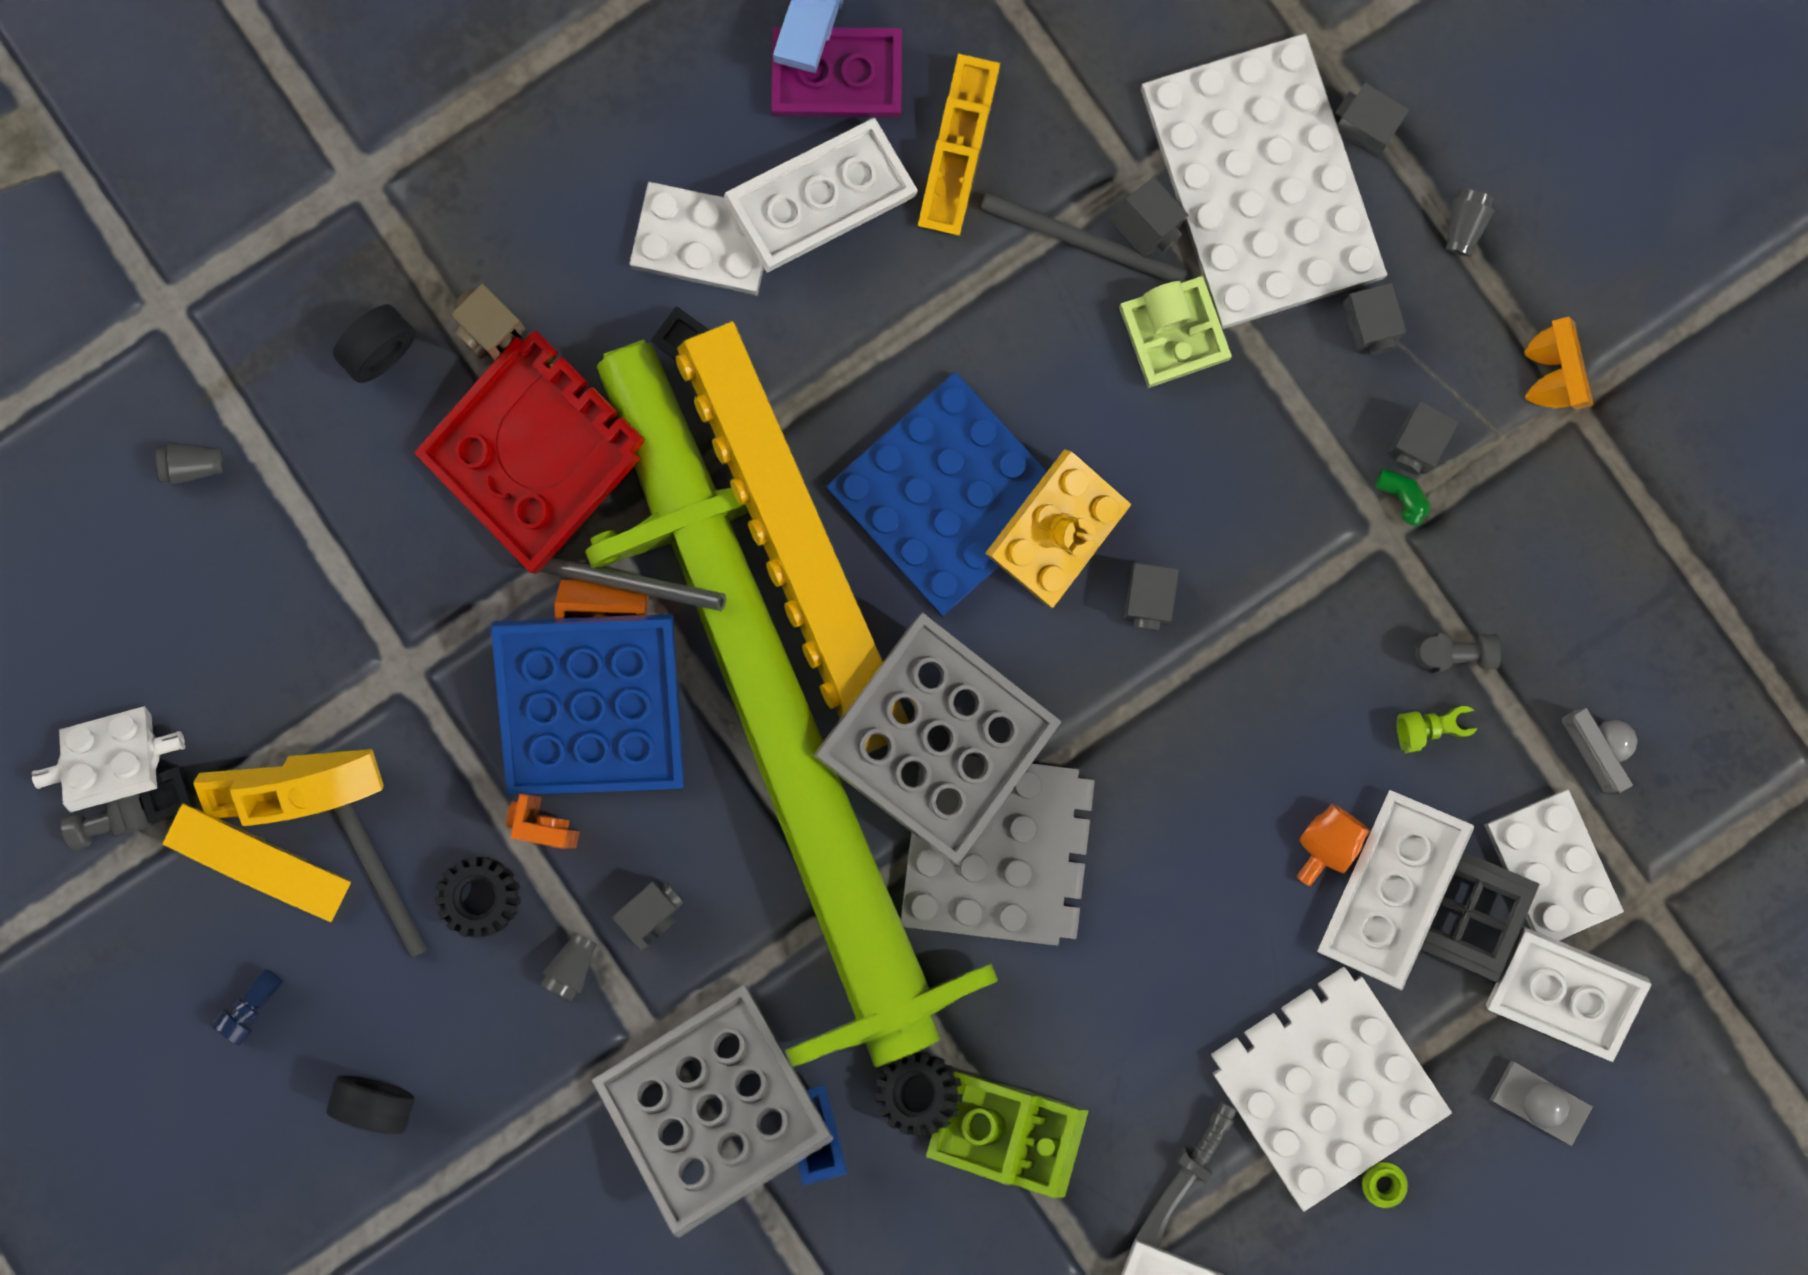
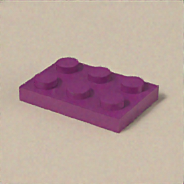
(854, 77)

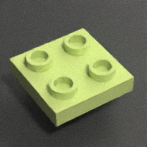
(1175, 331)

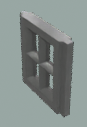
(1467, 955)

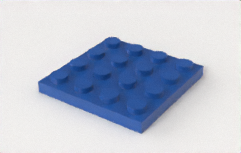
(940, 491)
(588, 704)

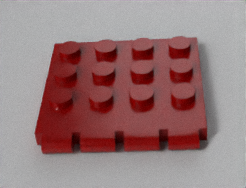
(531, 450)

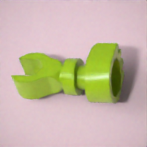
(1415, 729)

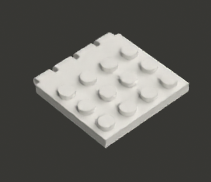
(1328, 1088)

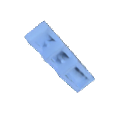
(805, 33)

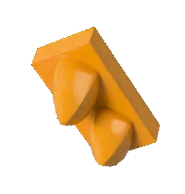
(1566, 385)

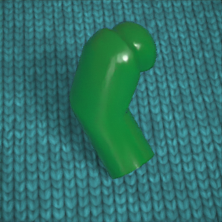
(1410, 493)

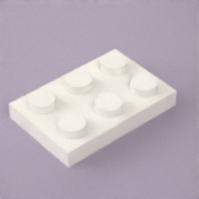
(694, 240)
(1555, 850)
(1568, 994)

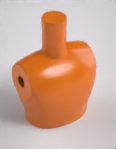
(1332, 841)

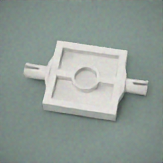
(108, 759)

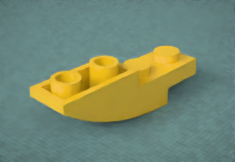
(290, 791)

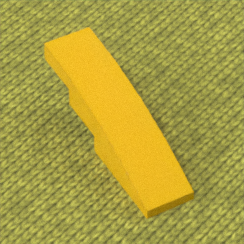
(959, 144)
(256, 862)

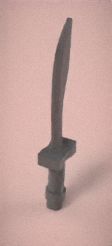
(1192, 1166)

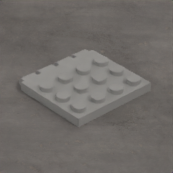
(1014, 871)

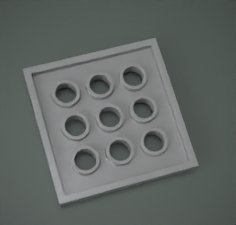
(881, 779)
(763, 1155)

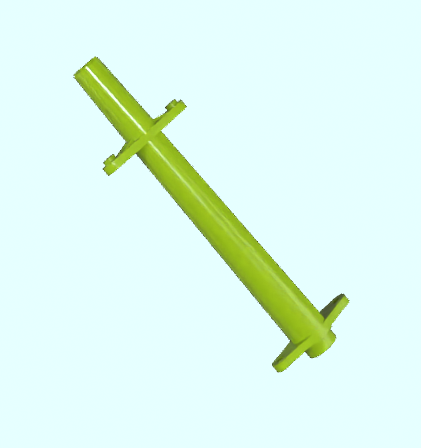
(809, 799)

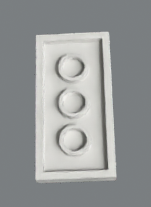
(820, 194)
(1395, 889)

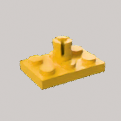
(1058, 528)

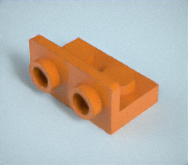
(539, 829)

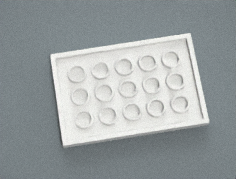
(1263, 181)

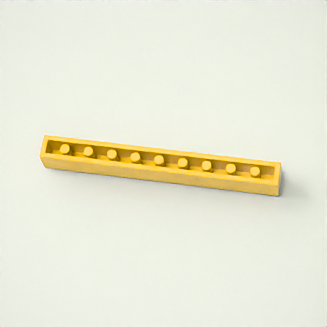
(782, 517)

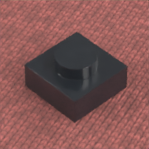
(675, 330)
(167, 798)

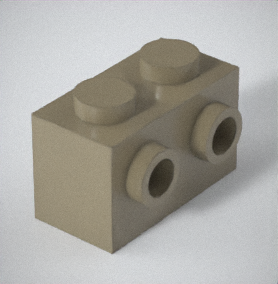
(486, 322)

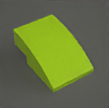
(1011, 1136)

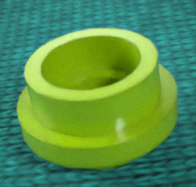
(1398, 1185)

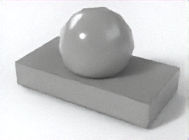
(1603, 748)
(1541, 1103)

